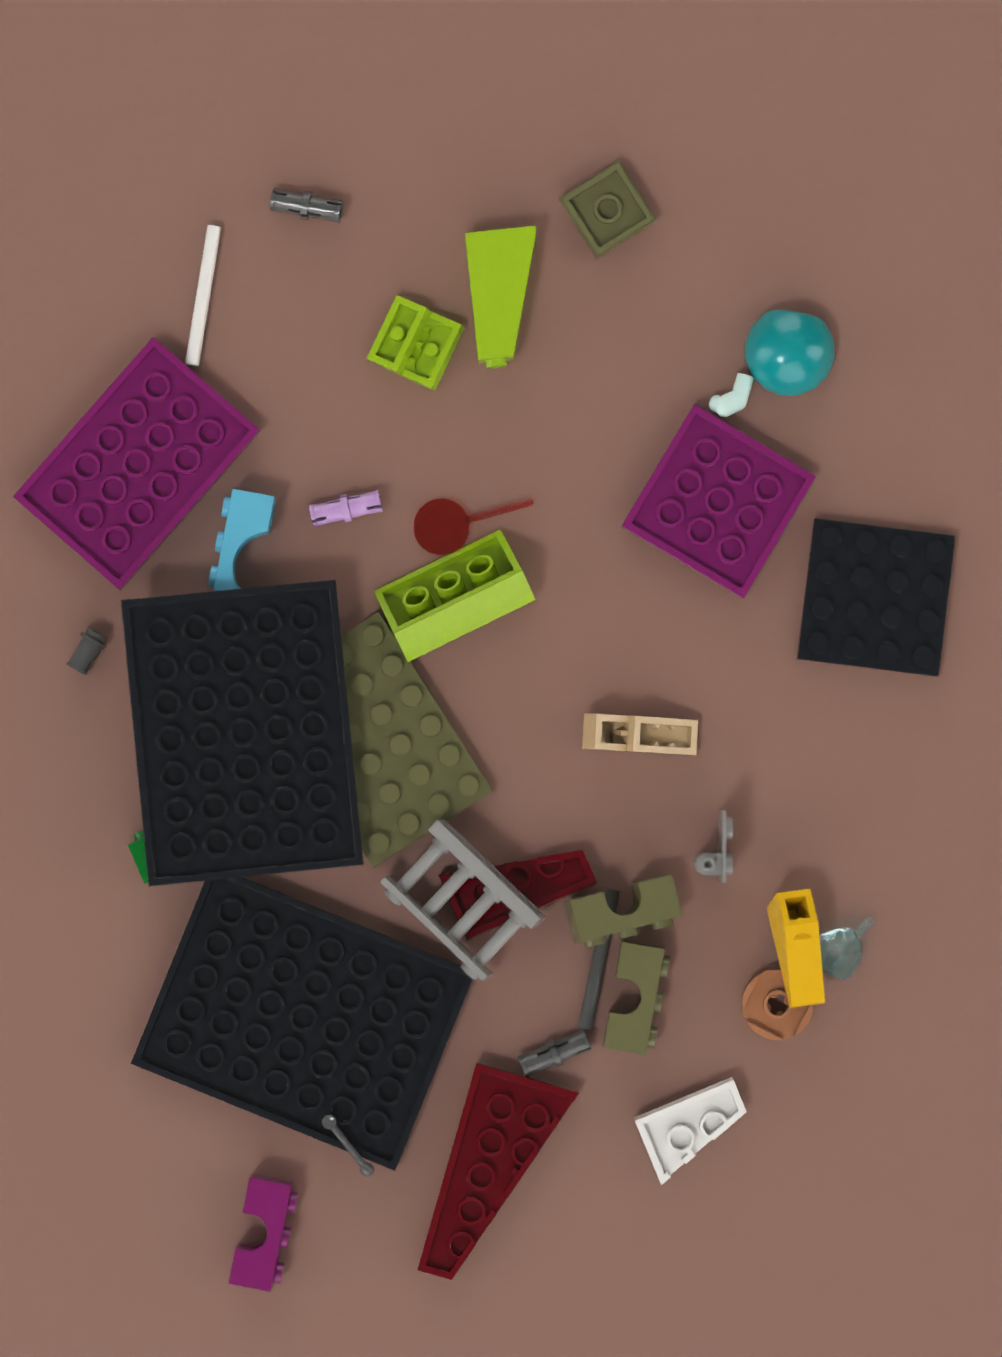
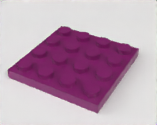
(718, 501)

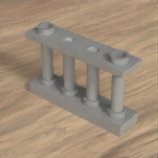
(497, 889)

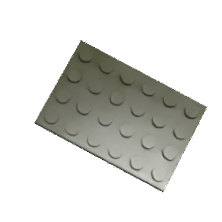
(403, 747)

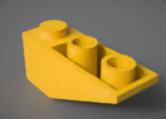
(798, 946)

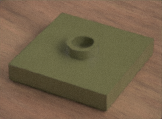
(607, 209)

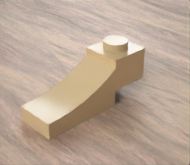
(640, 734)

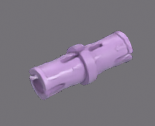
(346, 508)

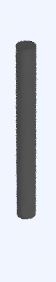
(596, 971)

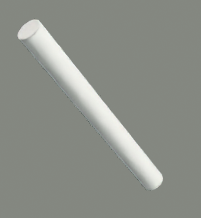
(203, 295)

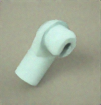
(734, 400)

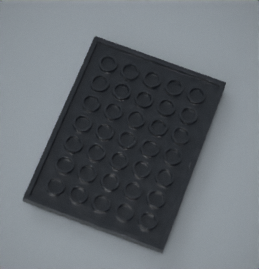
(242, 732)
(303, 1017)

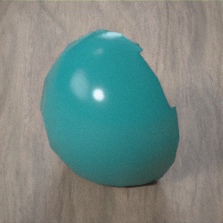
(789, 352)

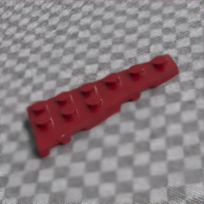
(493, 1147)

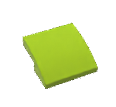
(415, 343)

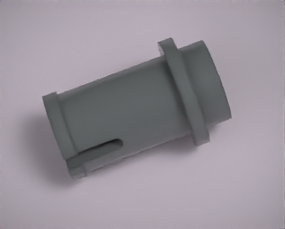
(87, 650)

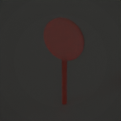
(444, 526)

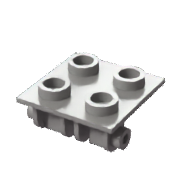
(721, 862)

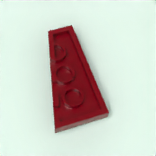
(539, 880)

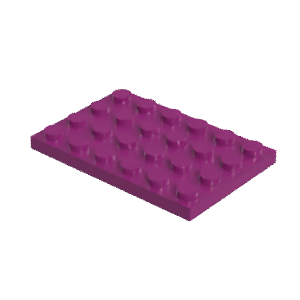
(136, 463)

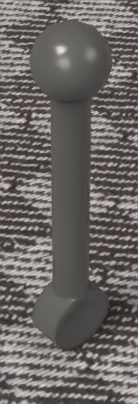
(329, 1122)

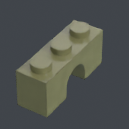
(653, 904)
(633, 1029)

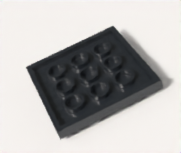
(876, 597)

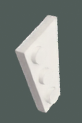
(687, 1124)

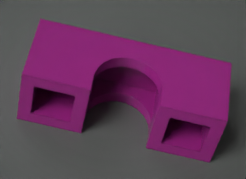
(259, 1265)

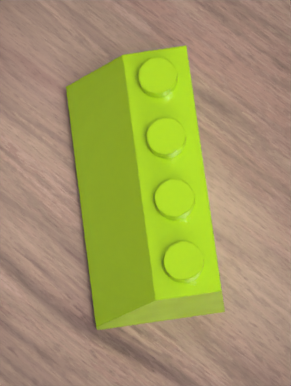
(454, 595)

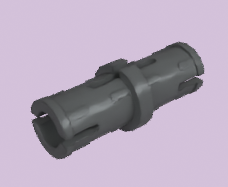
(306, 205)
(554, 1053)

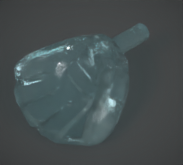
(843, 950)

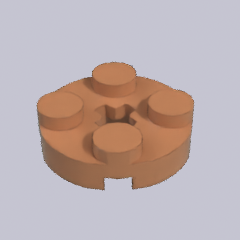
(757, 1010)

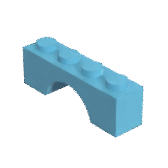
(247, 517)

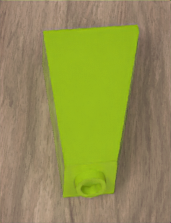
(498, 284)

